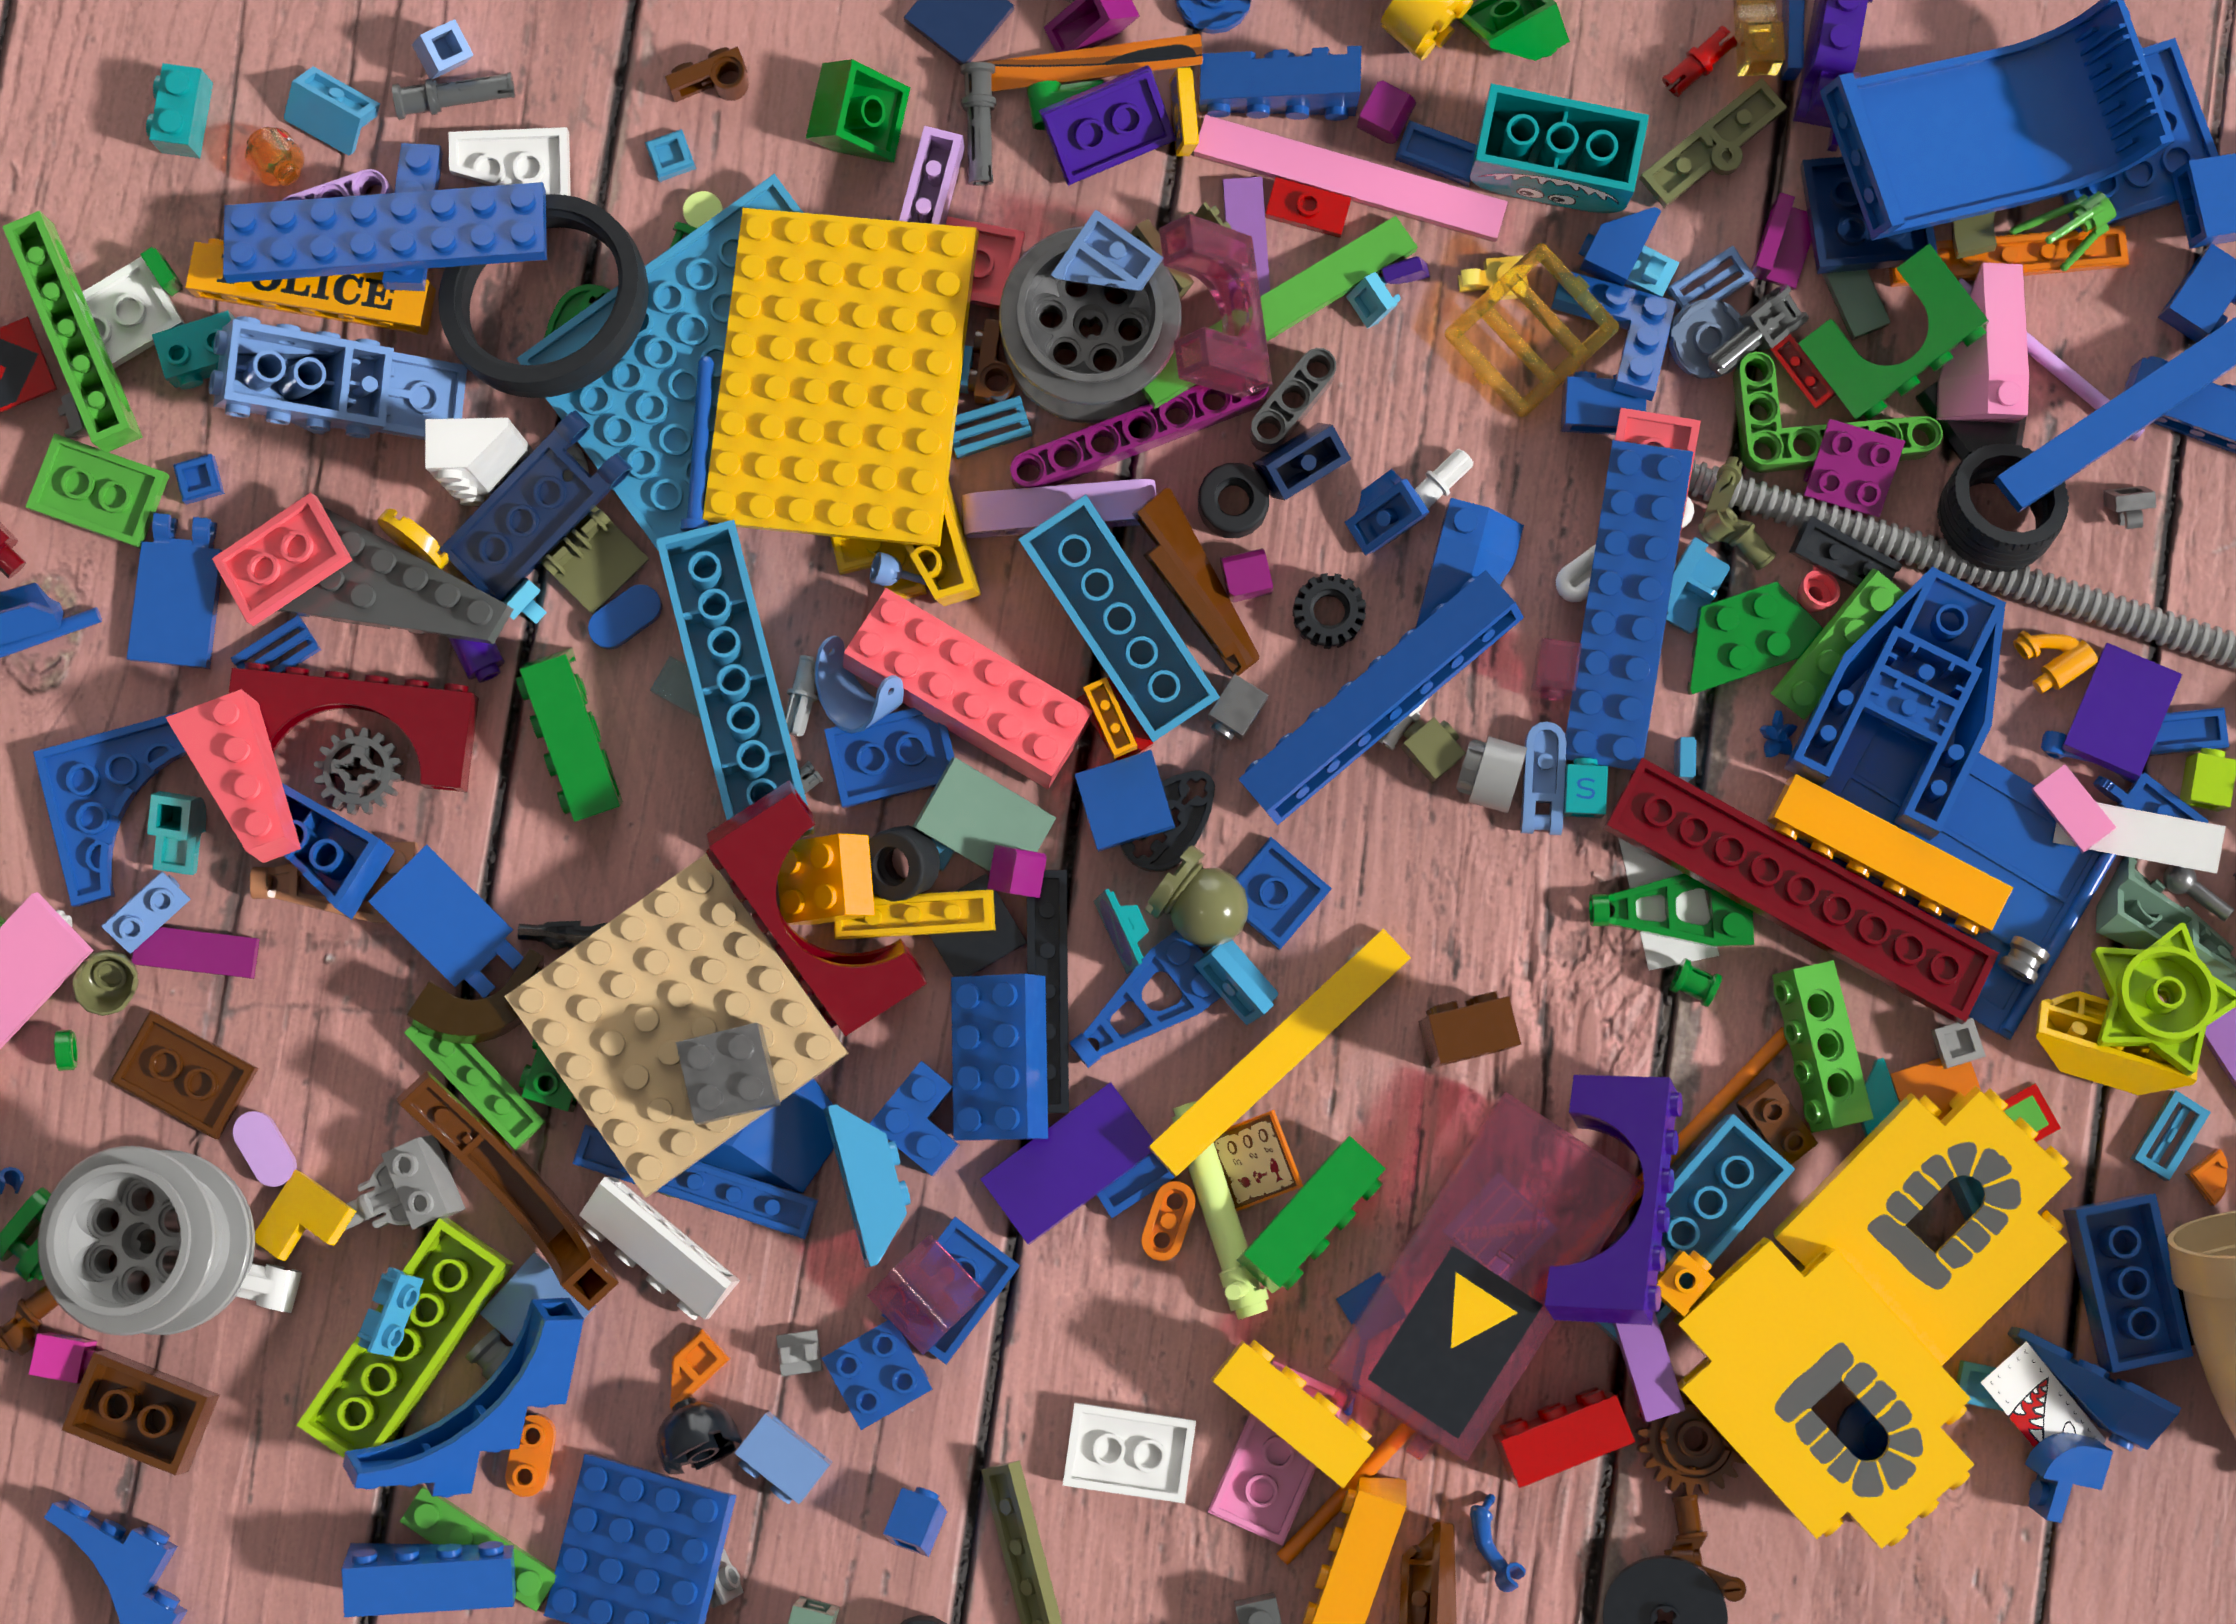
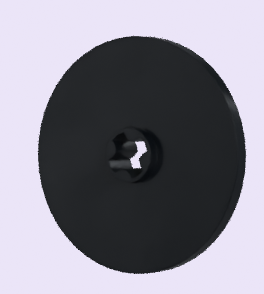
(1667, 1585)

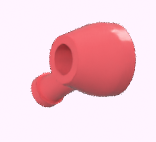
(1818, 591)

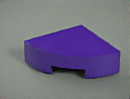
(1406, 271)

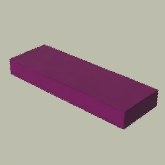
(199, 952)

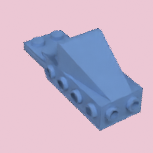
(330, 381)

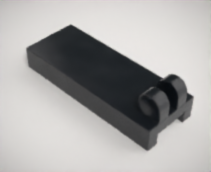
(1839, 553)

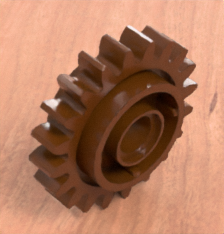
(1687, 1465)

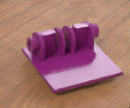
(1853, 468)

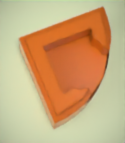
(2210, 1176)

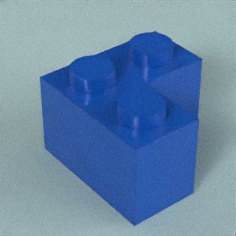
(908, 1121)

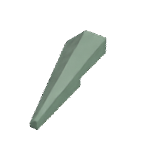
(2140, 914)

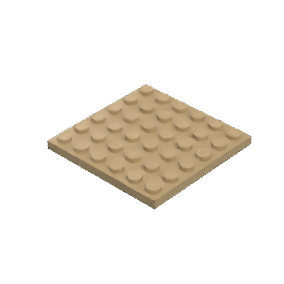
(657, 976)

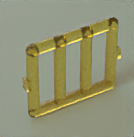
(1548, 378)

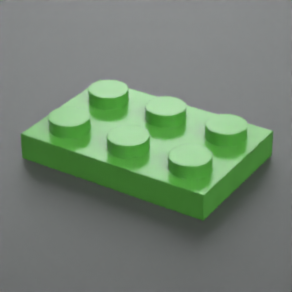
(97, 491)

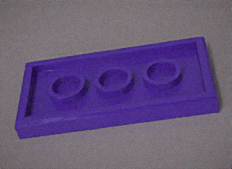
(1068, 1169)

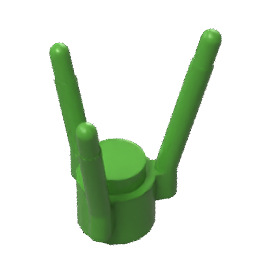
(2090, 214)

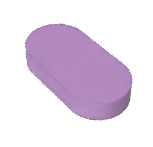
(264, 1148)

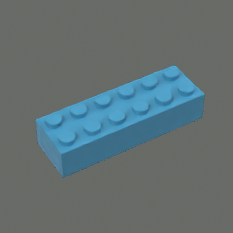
(1119, 618)
(1717, 1195)

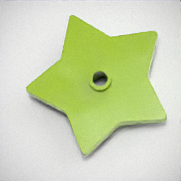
(2141, 1018)

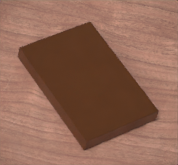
(184, 1074)

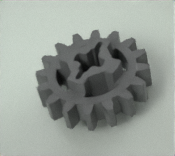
(357, 787)

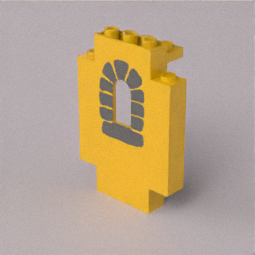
(1895, 1173)
(1778, 1347)

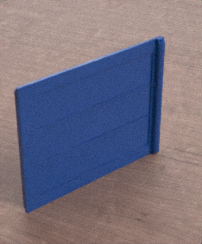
(1994, 828)

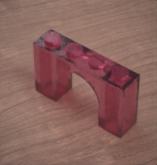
(1225, 262)

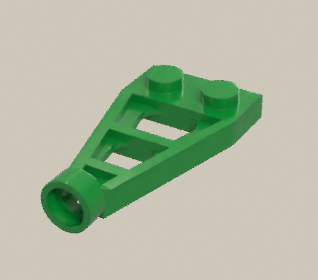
(1728, 923)

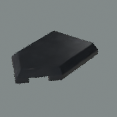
(1970, 435)

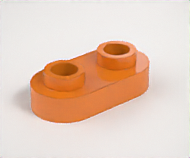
(1167, 1220)
(532, 1456)

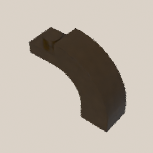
(471, 1021)

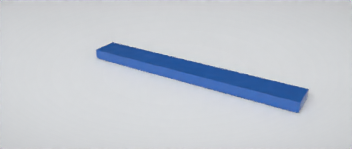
(2120, 418)

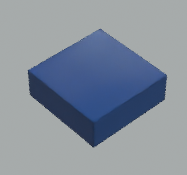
(198, 479)

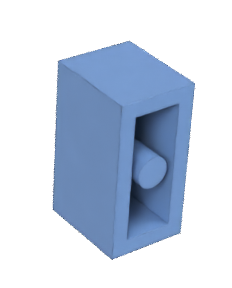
(782, 1459)

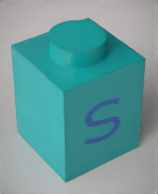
(1585, 789)

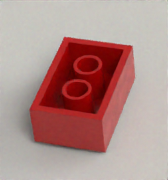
(1562, 1436)

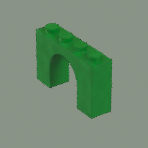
(1951, 320)

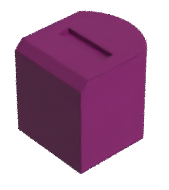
(1386, 112)
(1246, 575)
(1017, 871)

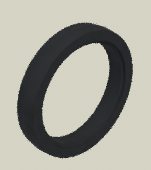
(590, 360)

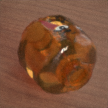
(274, 156)

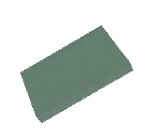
(977, 813)

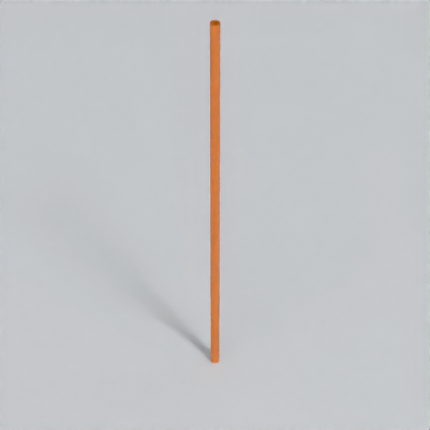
(1403, 1432)

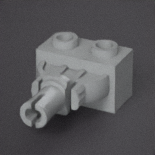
(410, 1188)

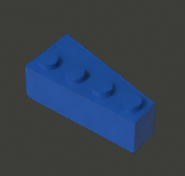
(427, 1578)

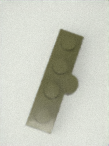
(1714, 144)

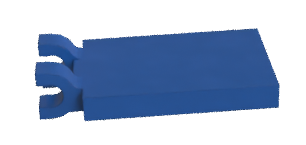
(176, 596)
(445, 920)

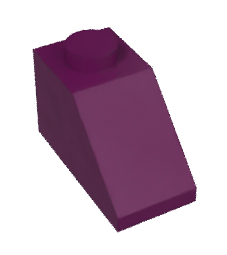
(1089, 23)

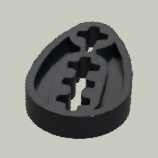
(1192, 822)

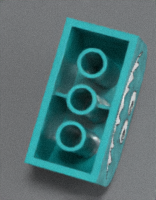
(1558, 150)

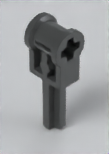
(1764, 327)

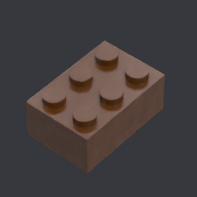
(1469, 1031)
(140, 1412)

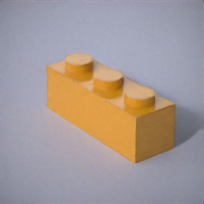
(1110, 717)

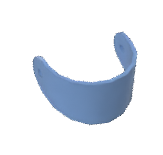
(844, 697)

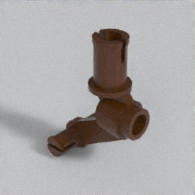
(21, 1330)
(1691, 1539)

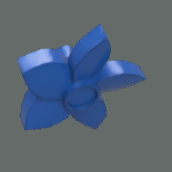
(1778, 736)

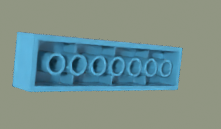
(729, 665)

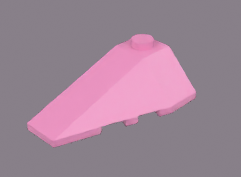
(1991, 374)

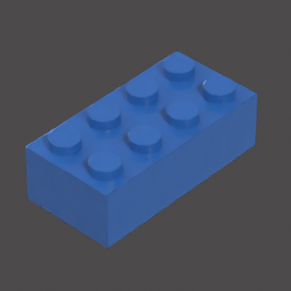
(999, 1057)
(2127, 1282)

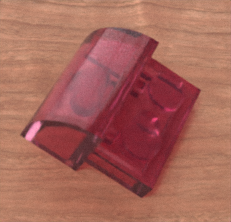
(926, 1294)

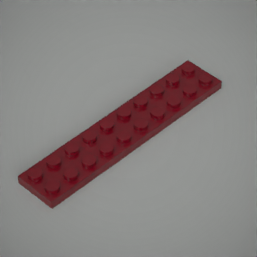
(1801, 891)

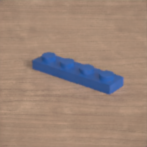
(417, 171)

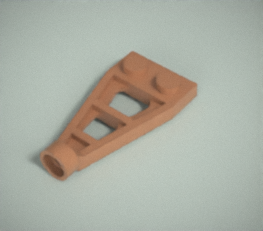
(289, 884)

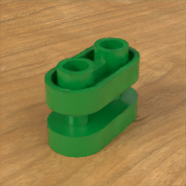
(17, 1232)

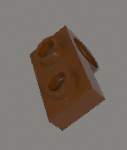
(692, 78)
(987, 345)
(1776, 1121)

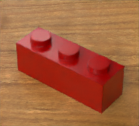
(1803, 371)

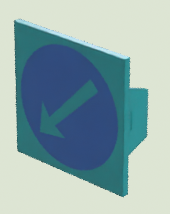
(1124, 928)

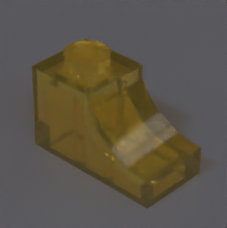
(1758, 37)

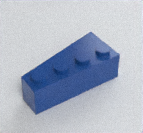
(1281, 84)
(335, 853)

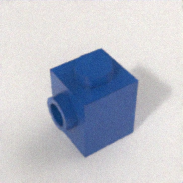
(915, 1520)

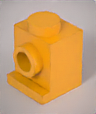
(1675, 1296)

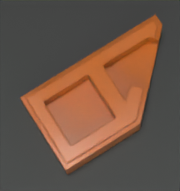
(695, 1366)

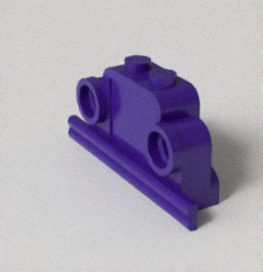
(1829, 52)

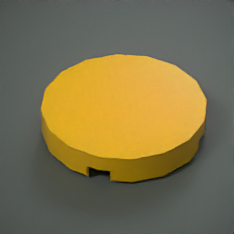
(412, 538)

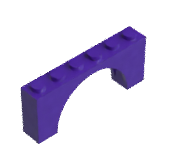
(1623, 1279)

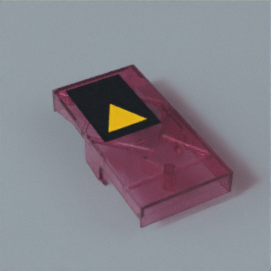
(1472, 1277)

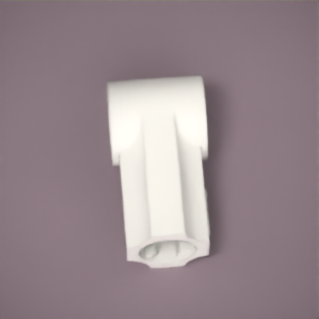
(271, 1287)

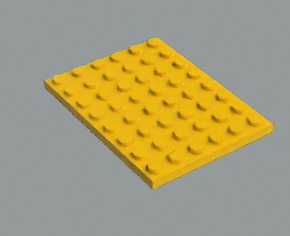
(841, 376)

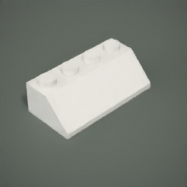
(473, 455)
(658, 1247)

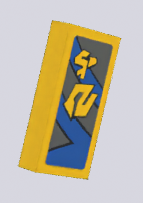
(1184, 111)

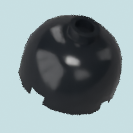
(696, 1435)

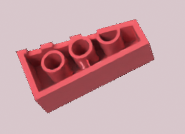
(239, 768)

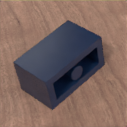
(1302, 461)

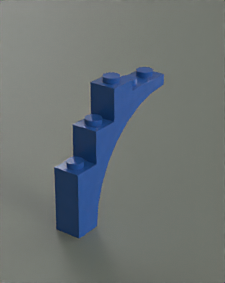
(491, 1420)
(125, 1563)

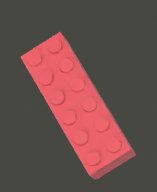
(968, 688)

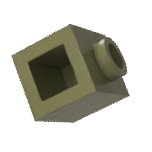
(1432, 747)

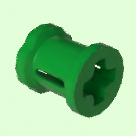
(1695, 982)

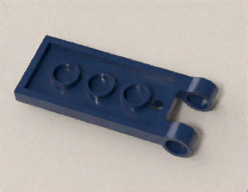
(531, 512)

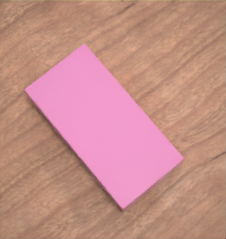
(2073, 808)

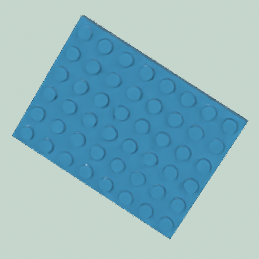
(649, 396)

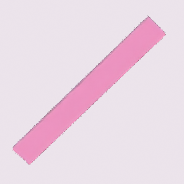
(1351, 177)

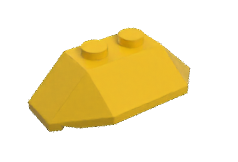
(2069, 1035)

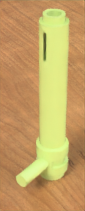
(1225, 1230)

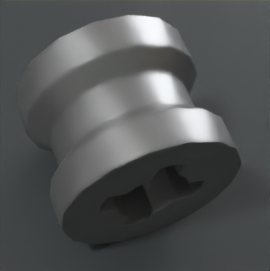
(2024, 960)

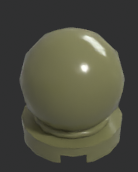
(1203, 903)

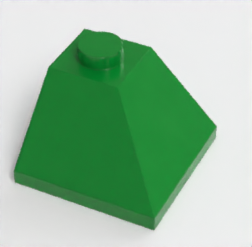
(1518, 26)

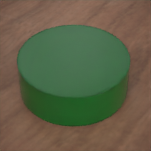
(65, 1050)

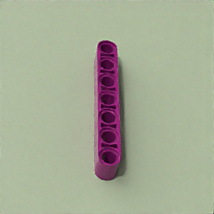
(1124, 443)

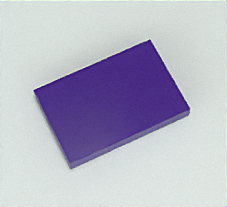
(1107, 125)
(2121, 711)

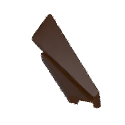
(1192, 580)
(1430, 1579)

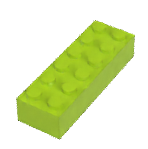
(376, 1393)

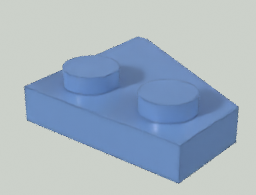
(1108, 257)

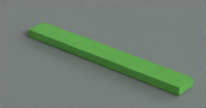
(1308, 293)

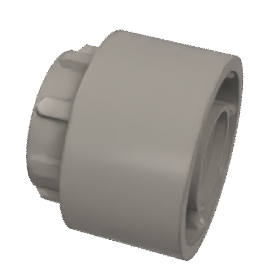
(1491, 772)

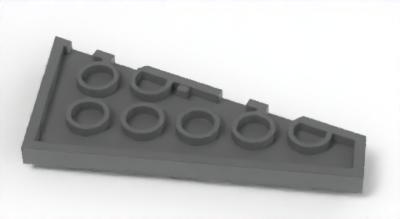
(399, 591)

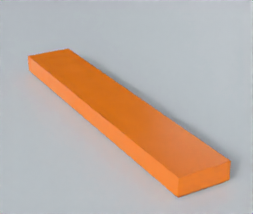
(2036, 255)

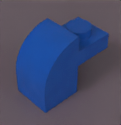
(2059, 1464)

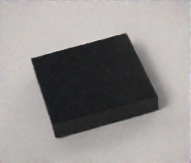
(973, 951)

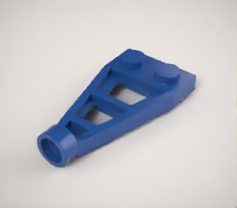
(1170, 956)

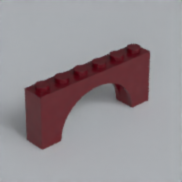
(434, 720)

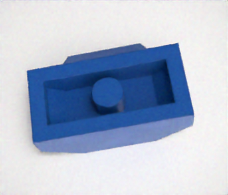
(1385, 512)
(27, 613)

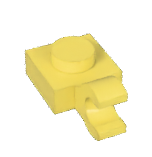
(1493, 270)

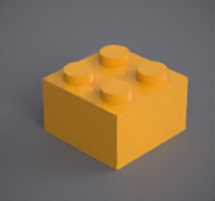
(826, 880)

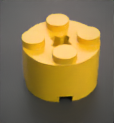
(1423, 23)

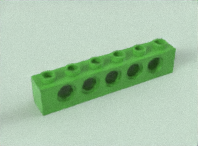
(72, 332)

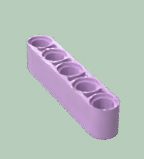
(1024, 509)

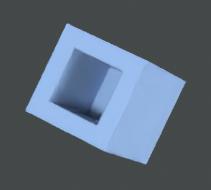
(442, 49)

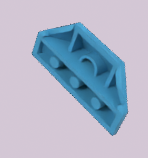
(869, 1181)

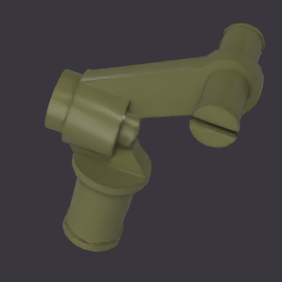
(1722, 523)

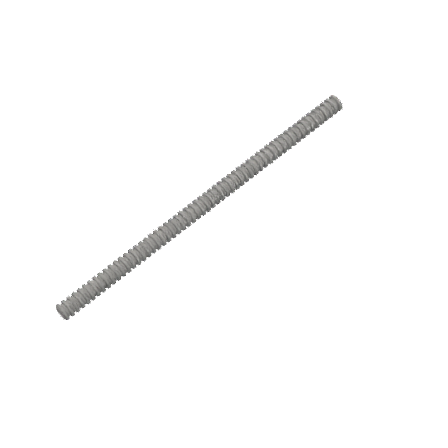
(2020, 583)

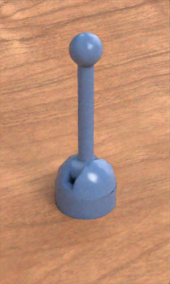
(888, 570)

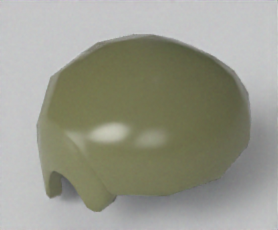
(105, 982)

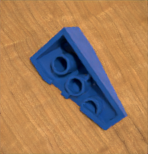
(1468, 544)

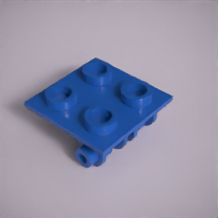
(877, 1374)

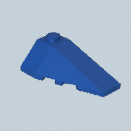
(2116, 1406)

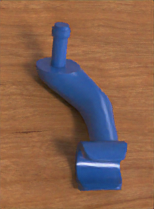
(1481, 1525)

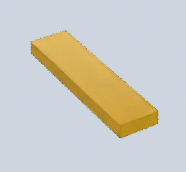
(923, 916)

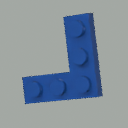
(1647, 327)

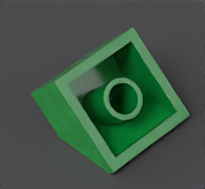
(858, 111)

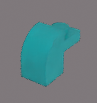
(178, 826)

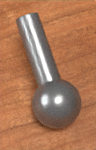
(2183, 881)

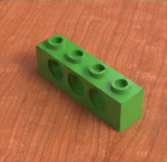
(1838, 1057)

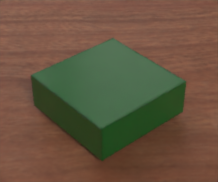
(162, 271)

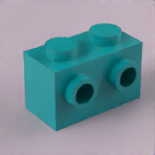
(179, 110)
(188, 350)

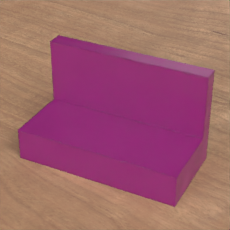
(1783, 244)

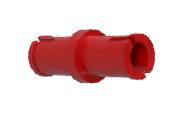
(1699, 61)

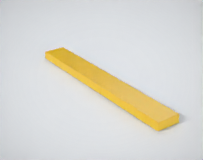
(1279, 1053)

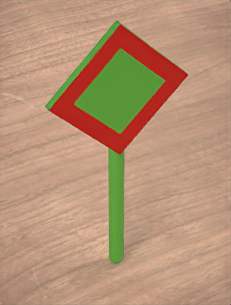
(2034, 1110)

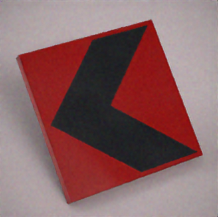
(22, 365)

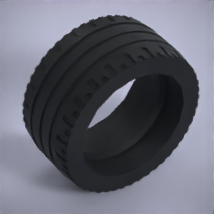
(1978, 539)

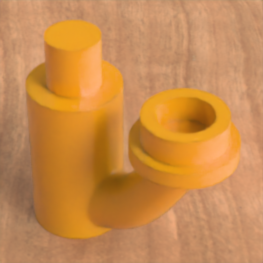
(2074, 660)

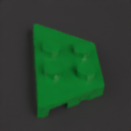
(1748, 635)

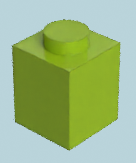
(2208, 780)

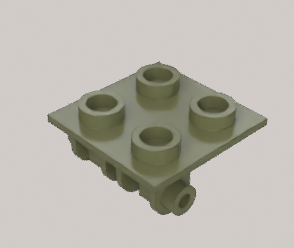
(594, 560)

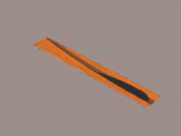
(1097, 62)

